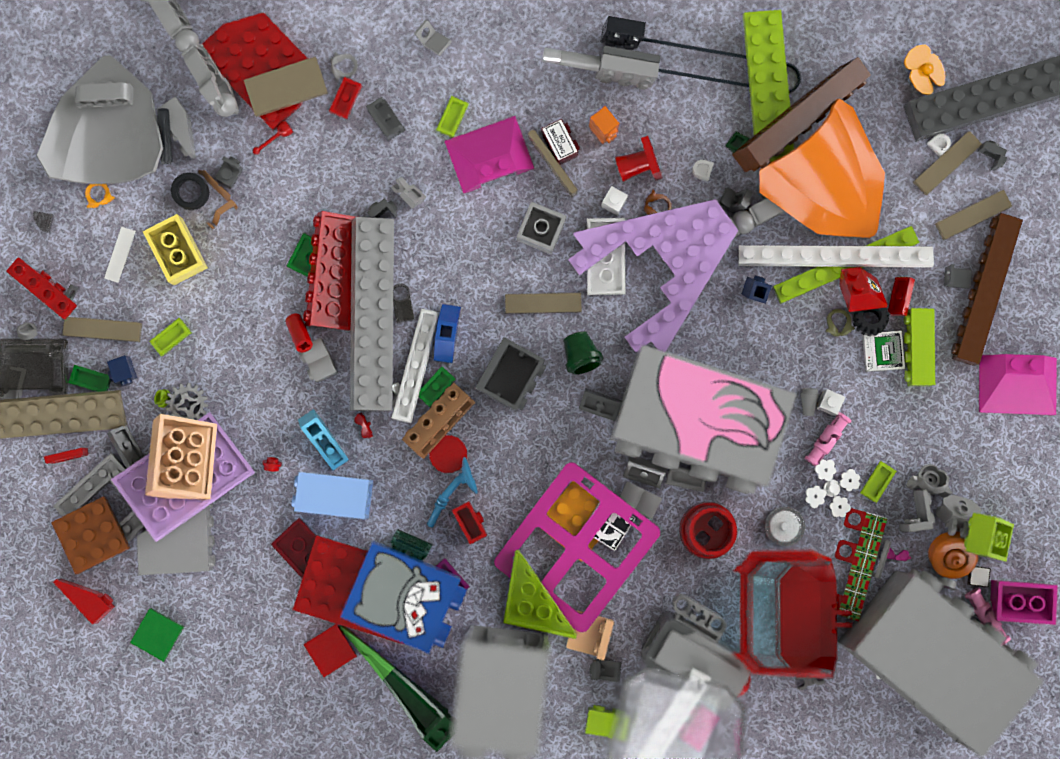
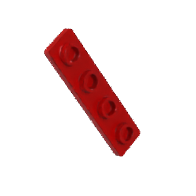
(42, 287)

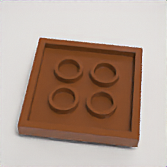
(90, 535)

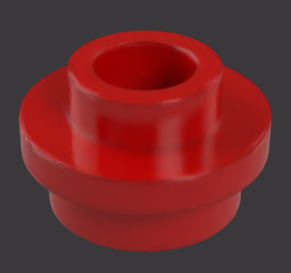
(271, 464)

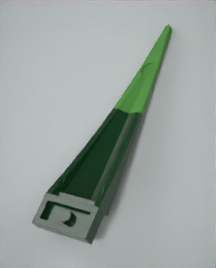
(422, 709)

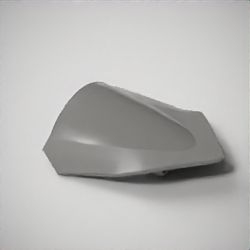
(103, 129)

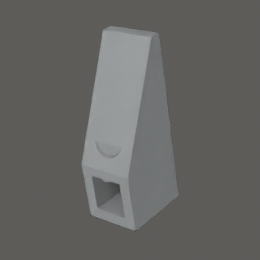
(180, 126)

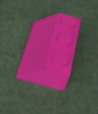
(1024, 602)

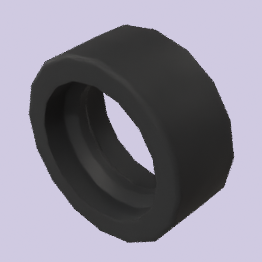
(175, 187)

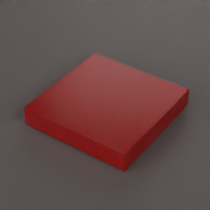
(330, 650)

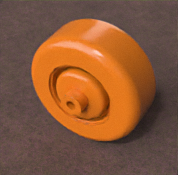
(949, 556)

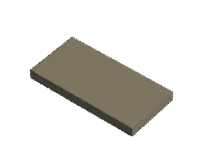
(285, 86)

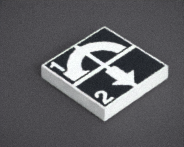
(613, 530)

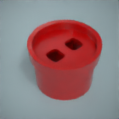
(697, 520)

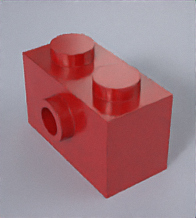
(470, 522)

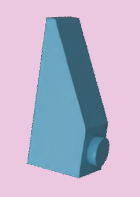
(322, 439)

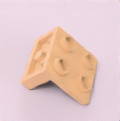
(595, 639)

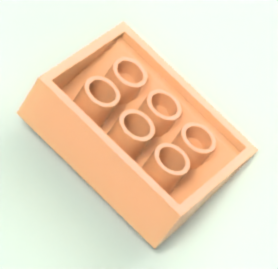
(181, 458)

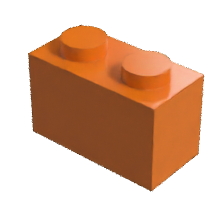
(604, 125)

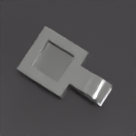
(409, 194)

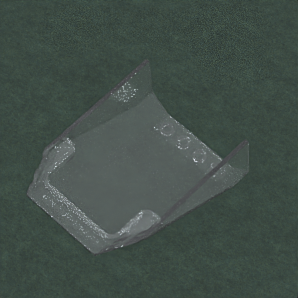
(675, 719)

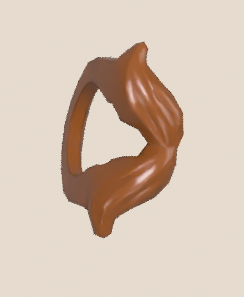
(653, 197)

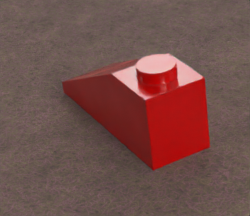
(89, 602)

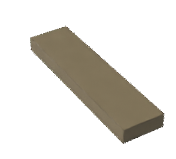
(552, 163)
(947, 163)
(973, 215)
(543, 303)
(102, 329)

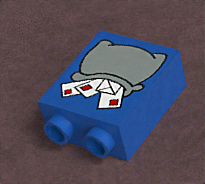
(403, 598)

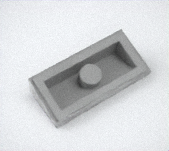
(644, 472)

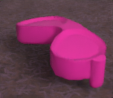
(902, 556)

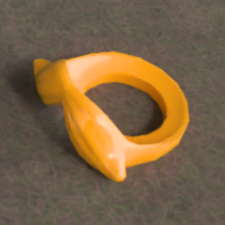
(91, 202)

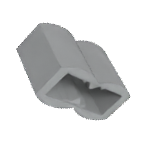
(319, 361)
(640, 499)

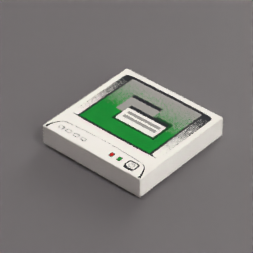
(883, 351)

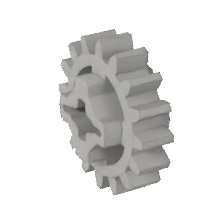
(196, 400)

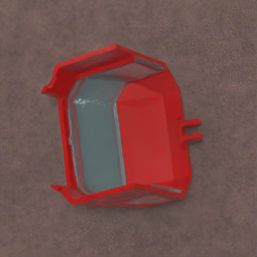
(789, 614)

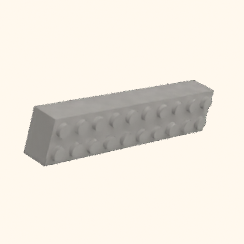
(371, 314)

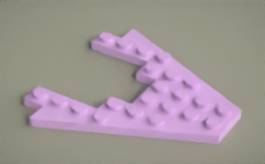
(689, 243)

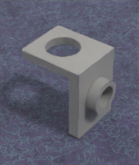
(433, 40)

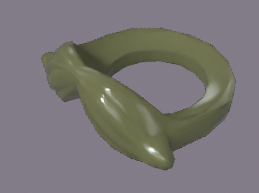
(832, 328)

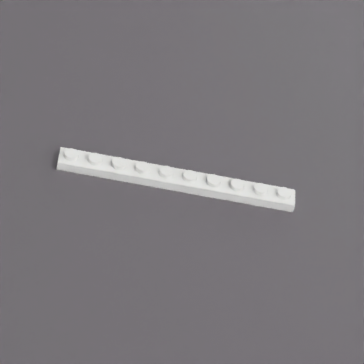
(836, 256)

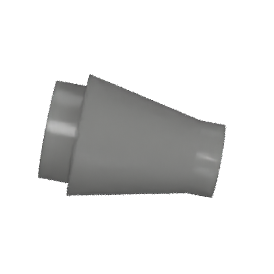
(809, 399)

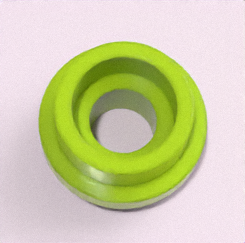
(160, 397)

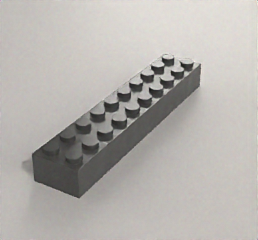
(984, 99)

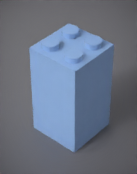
(332, 495)

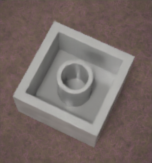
(541, 228)

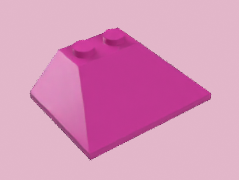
(489, 154)
(1017, 384)

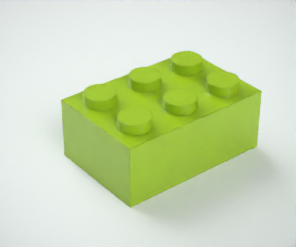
(989, 536)

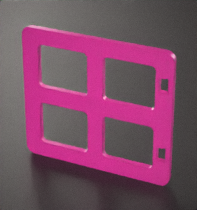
(577, 546)

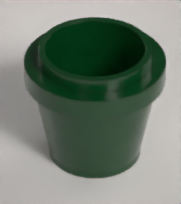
(581, 353)

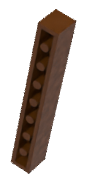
(987, 289)

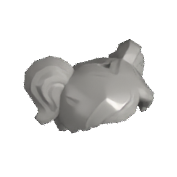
(938, 483)

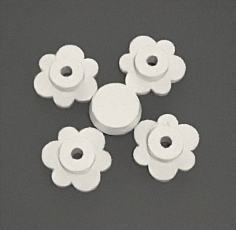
(832, 488)

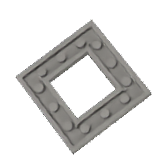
(90, 486)

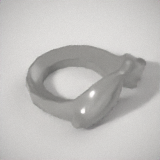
(338, 58)

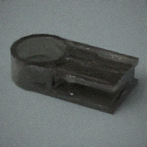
(403, 308)

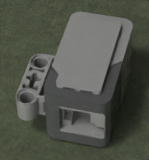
(679, 646)

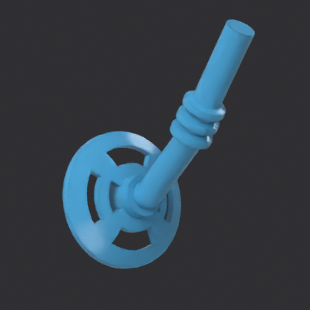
(464, 477)

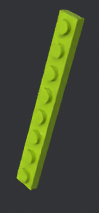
(822, 275)

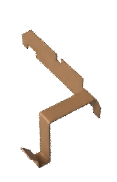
(223, 193)

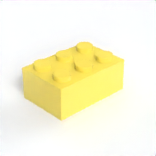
(175, 249)

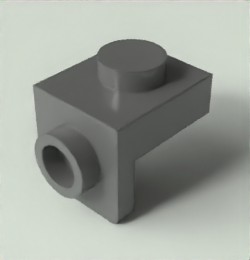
(994, 151)
(736, 201)
(378, 209)
(605, 670)

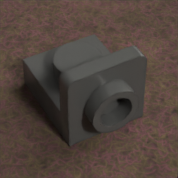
(229, 171)

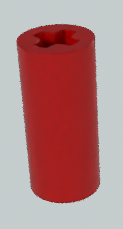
(299, 332)

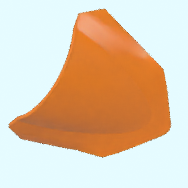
(830, 178)

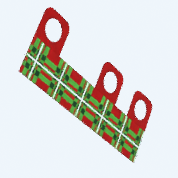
(862, 560)

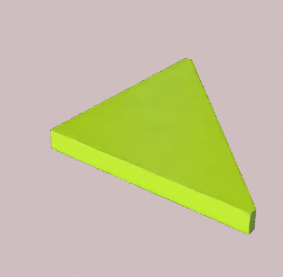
(531, 604)

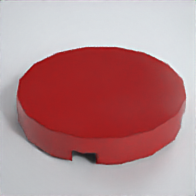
(448, 454)

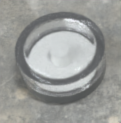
(784, 526)

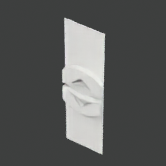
(119, 254)

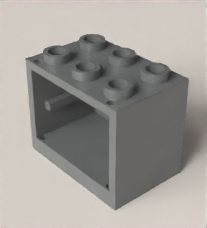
(511, 375)

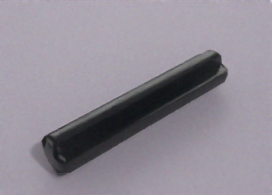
(164, 127)

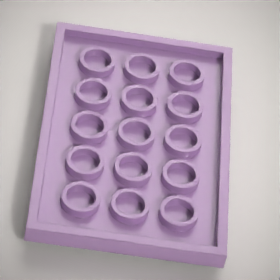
(166, 514)

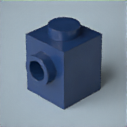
(756, 289)
(121, 370)

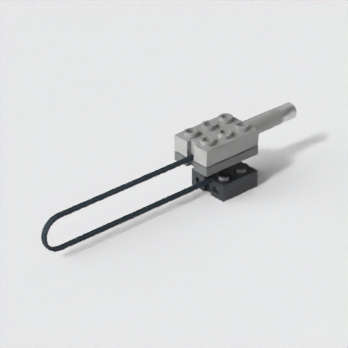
(631, 66)

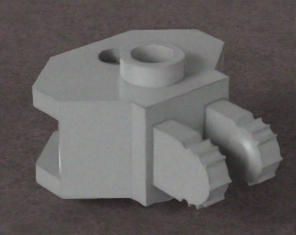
(957, 515)

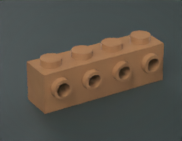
(438, 420)

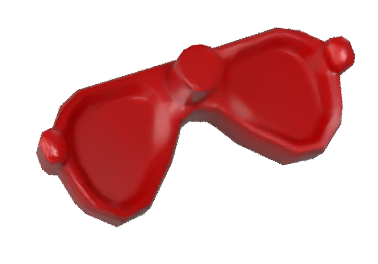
(361, 420)

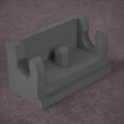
(385, 118)
(600, 404)

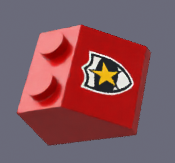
(861, 290)

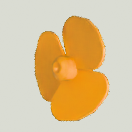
(924, 66)

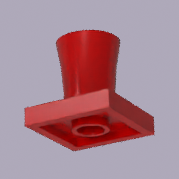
(639, 162)

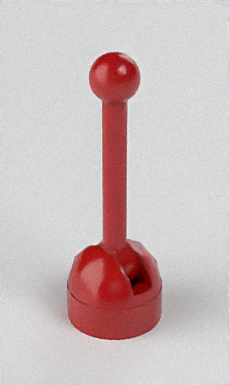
(283, 130)

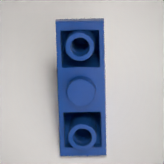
(446, 333)

